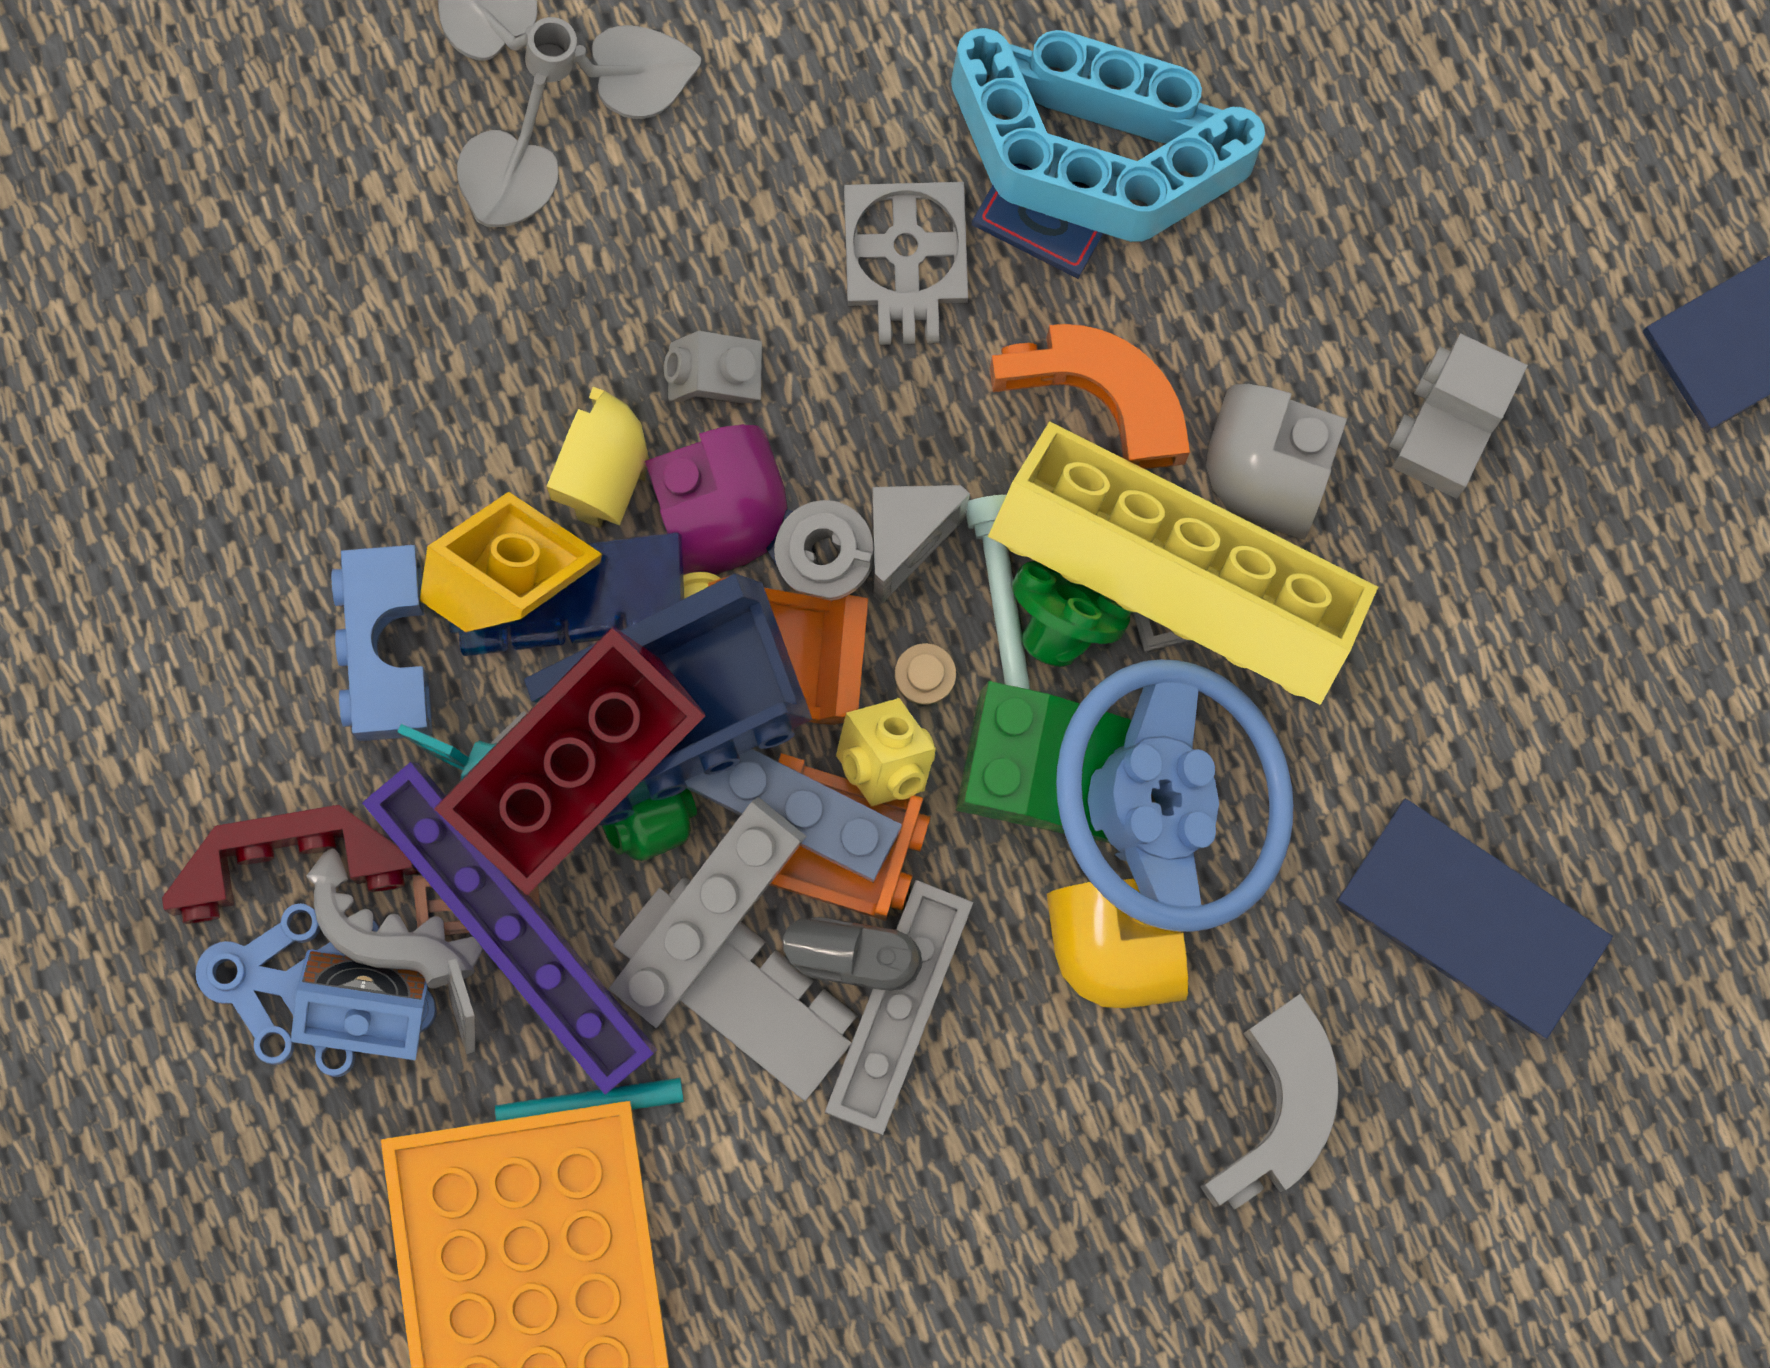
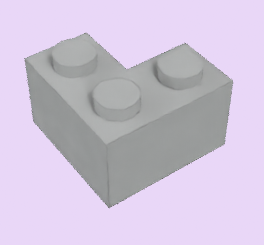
(1461, 407)

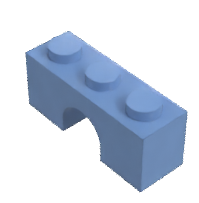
(376, 590)

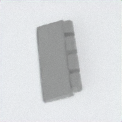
(758, 1005)

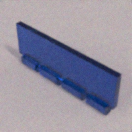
(632, 579)

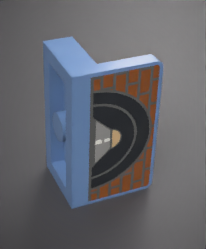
(358, 1006)

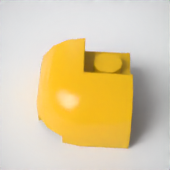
(1112, 954)

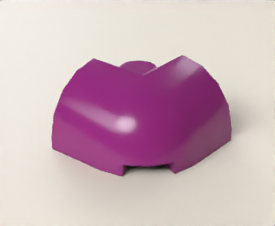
(721, 497)

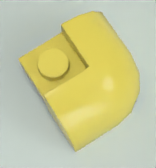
(600, 461)

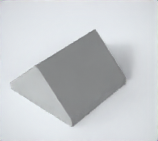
(909, 527)

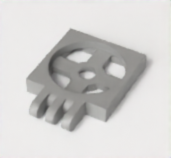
(906, 302)

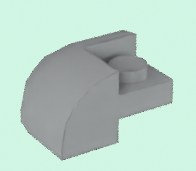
(1272, 457)

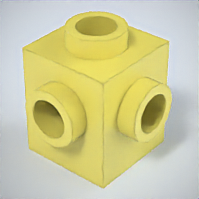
(885, 752)

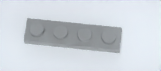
(707, 912)
(897, 1018)

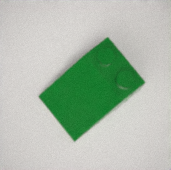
(1016, 756)

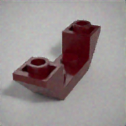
(206, 877)

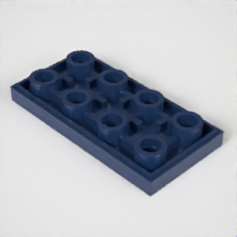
(1719, 346)
(1474, 919)

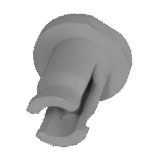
(848, 534)

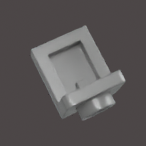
(714, 368)

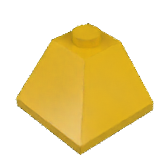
(501, 565)

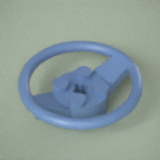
(1160, 761)

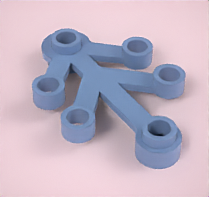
(254, 977)

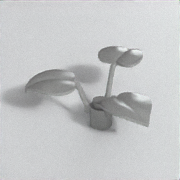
(638, 79)

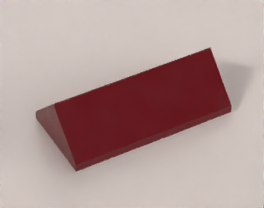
(571, 759)

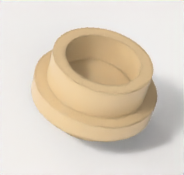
(925, 674)

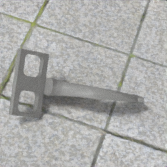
(393, 944)

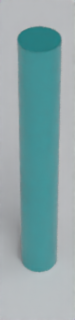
(641, 1096)

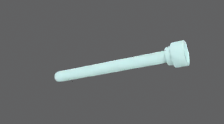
(981, 516)

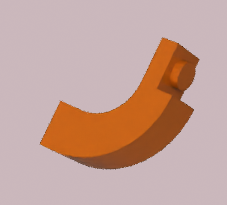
(1117, 374)

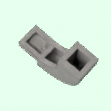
(1306, 1105)

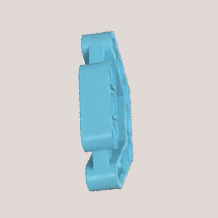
(1200, 139)

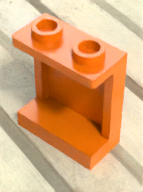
(824, 648)
(830, 883)

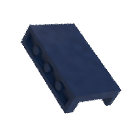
(732, 665)

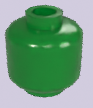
(653, 827)

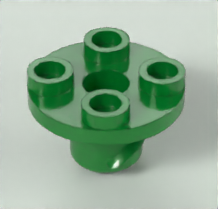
(1064, 615)

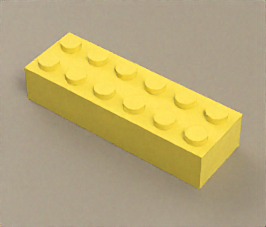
(1183, 562)

